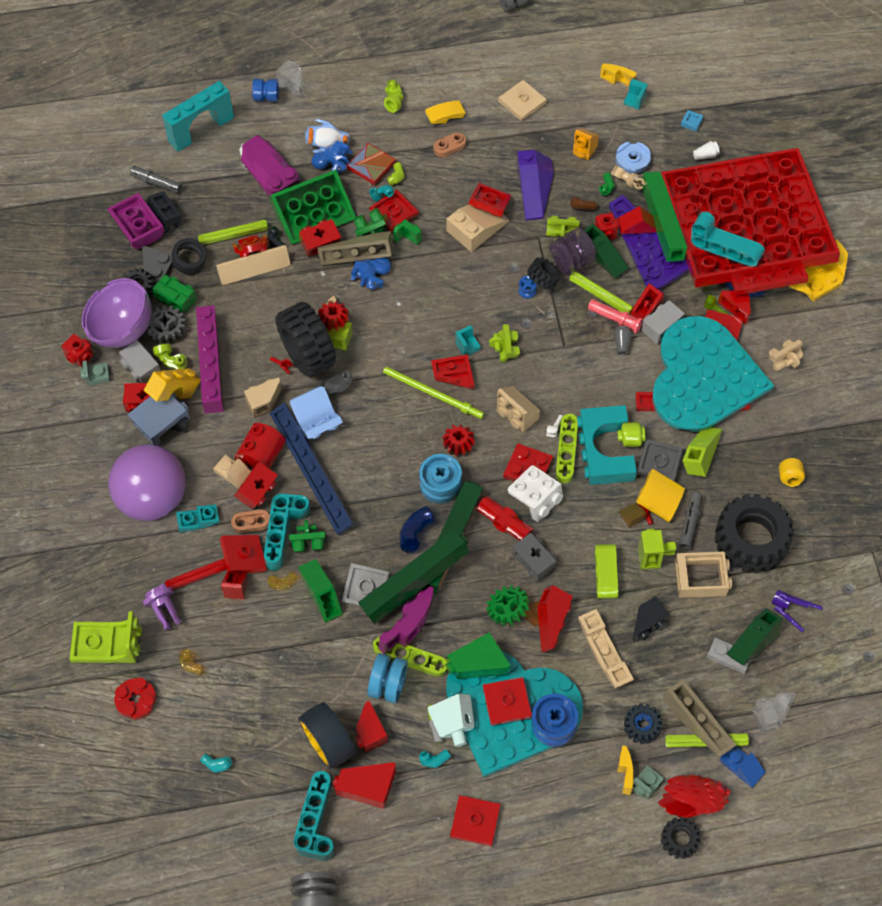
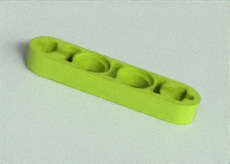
(566, 448)
(413, 652)

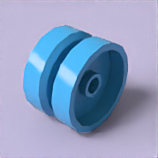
(440, 478)
(387, 678)

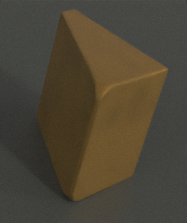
(632, 514)

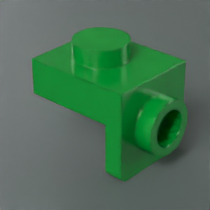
(407, 230)

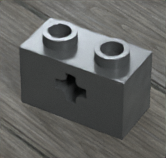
(535, 566)

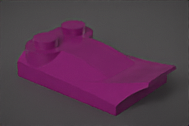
(268, 166)
(137, 221)

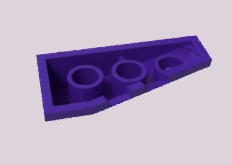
(535, 179)

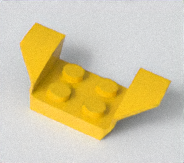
(825, 277)

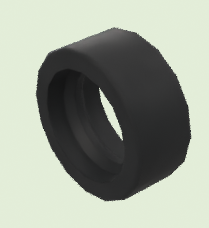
(188, 268)

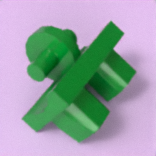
(373, 225)
(316, 537)

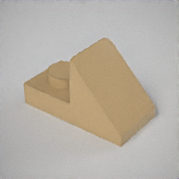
(232, 471)

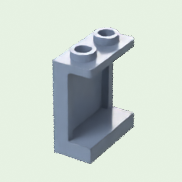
(156, 418)

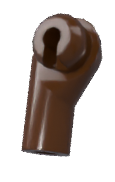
(576, 203)

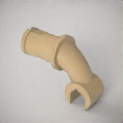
(631, 179)

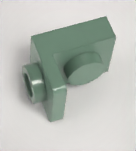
(95, 373)
(647, 782)

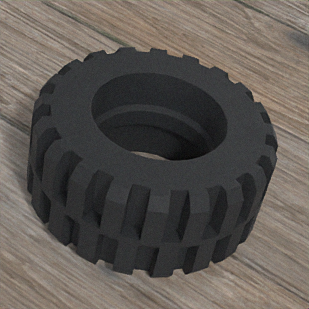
(305, 339)
(764, 513)

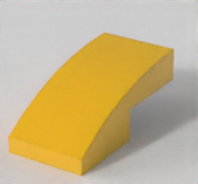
(615, 73)
(442, 112)
(625, 766)

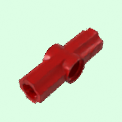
(504, 518)

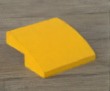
(660, 495)

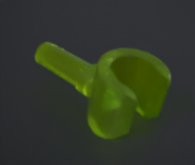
(710, 304)

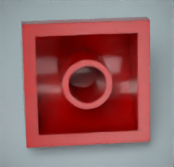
(260, 445)

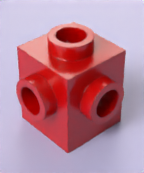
(608, 225)
(77, 350)

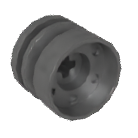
(314, 889)

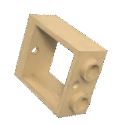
(702, 558)

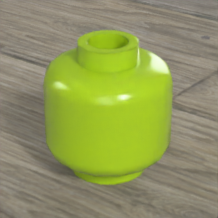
(631, 434)

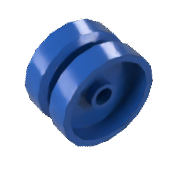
(554, 720)

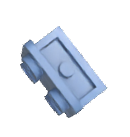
(315, 412)

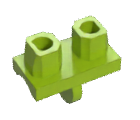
(559, 227)
(502, 343)

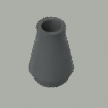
(622, 338)

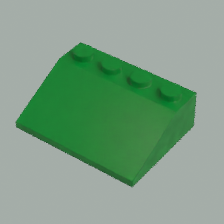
(311, 203)

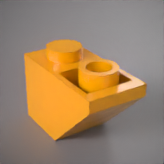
(584, 143)

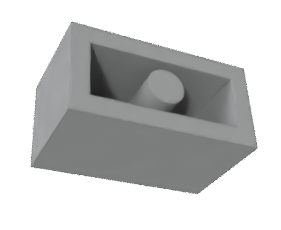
(657, 323)
(138, 362)

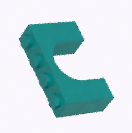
(178, 119)
(601, 468)

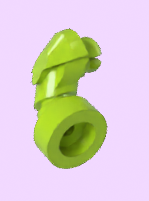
(394, 92)
(163, 353)

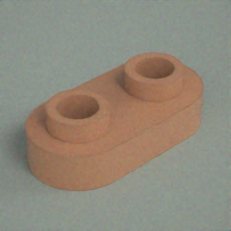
(451, 144)
(251, 520)

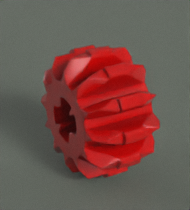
(333, 315)
(458, 440)

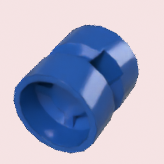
(265, 90)

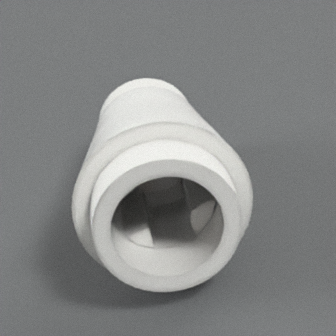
(707, 151)

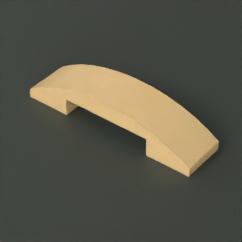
(604, 650)

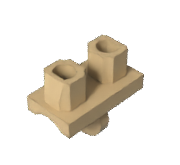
(787, 356)

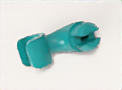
(376, 193)

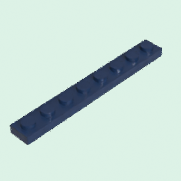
(312, 469)

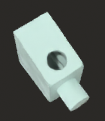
(453, 718)

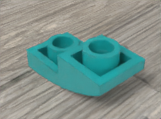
(197, 519)

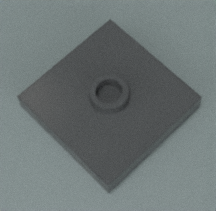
(661, 458)

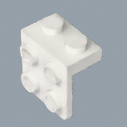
(537, 492)

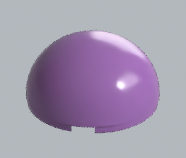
(117, 314)
(146, 482)

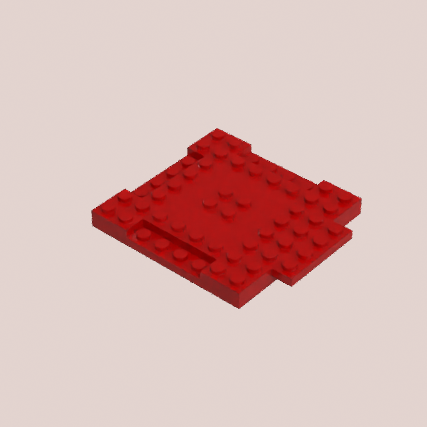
(764, 201)

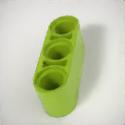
(606, 571)

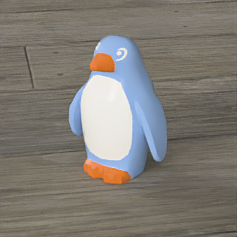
(325, 135)

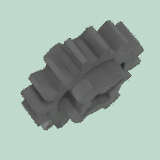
(175, 324)

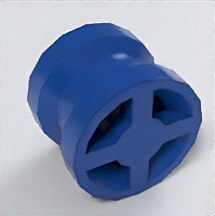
(526, 282)

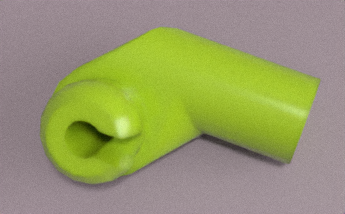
(397, 176)

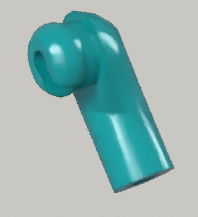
(434, 761)
(216, 765)

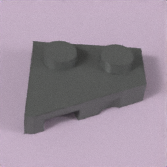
(156, 262)

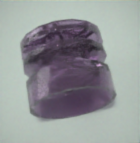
(572, 251)

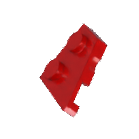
(453, 371)

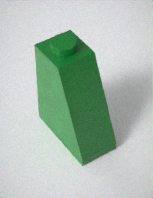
(320, 590)
(478, 659)

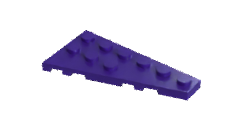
(647, 251)

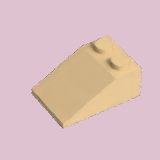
(473, 226)

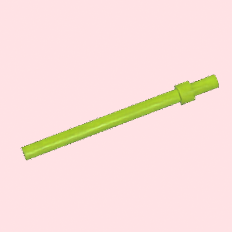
(465, 407)

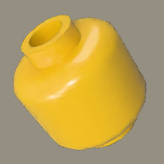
(791, 472)

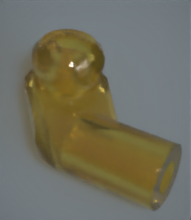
(281, 584)
(187, 662)

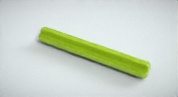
(233, 232)
(600, 292)
(692, 740)

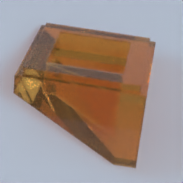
(532, 614)

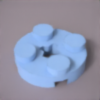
(633, 166)

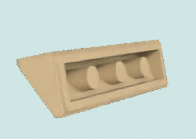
(253, 265)

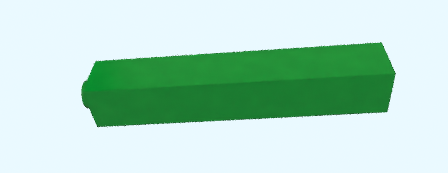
(664, 216)

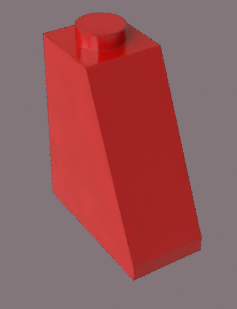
(366, 783)

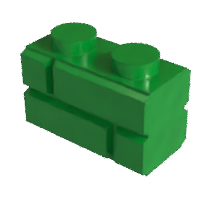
(174, 293)

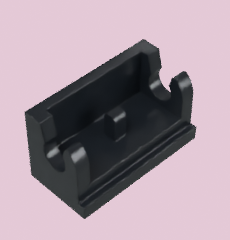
(164, 210)

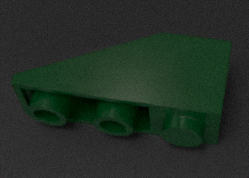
(605, 252)
(756, 637)

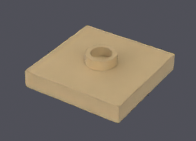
(522, 100)

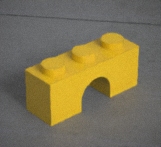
(164, 383)

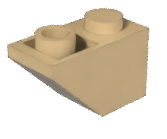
(263, 397)

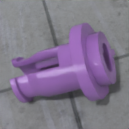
(158, 599)

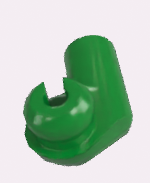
(609, 184)

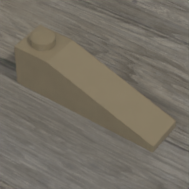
(360, 248)
(697, 718)

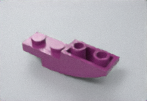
(413, 619)

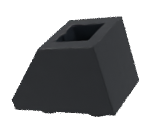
(650, 617)

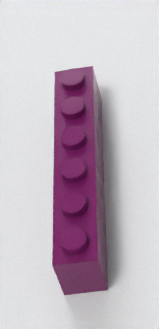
(209, 359)

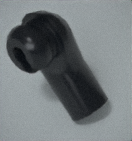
(273, 237)

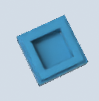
(692, 120)

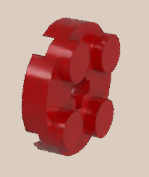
(251, 244)
(137, 687)

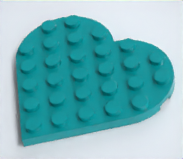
(704, 375)
(511, 742)

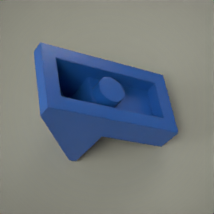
(743, 766)

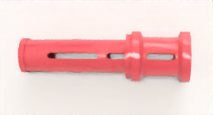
(621, 318)

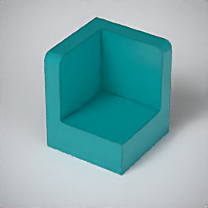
(636, 94)
(466, 341)

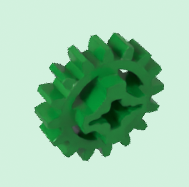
(508, 605)

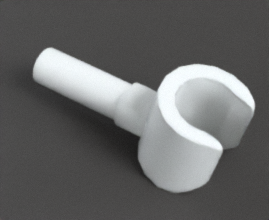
(552, 430)

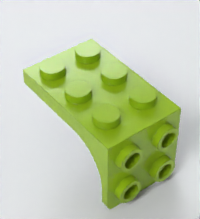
(106, 641)

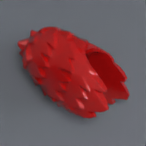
(694, 796)

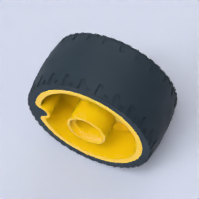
(327, 735)

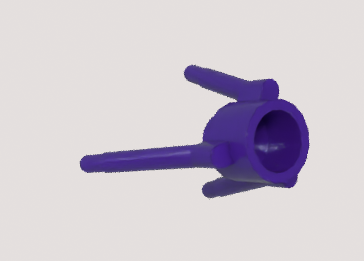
(783, 600)

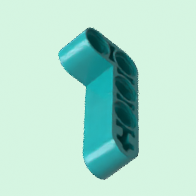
(724, 243)
(280, 532)
(316, 814)

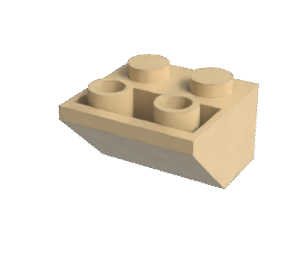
(516, 408)

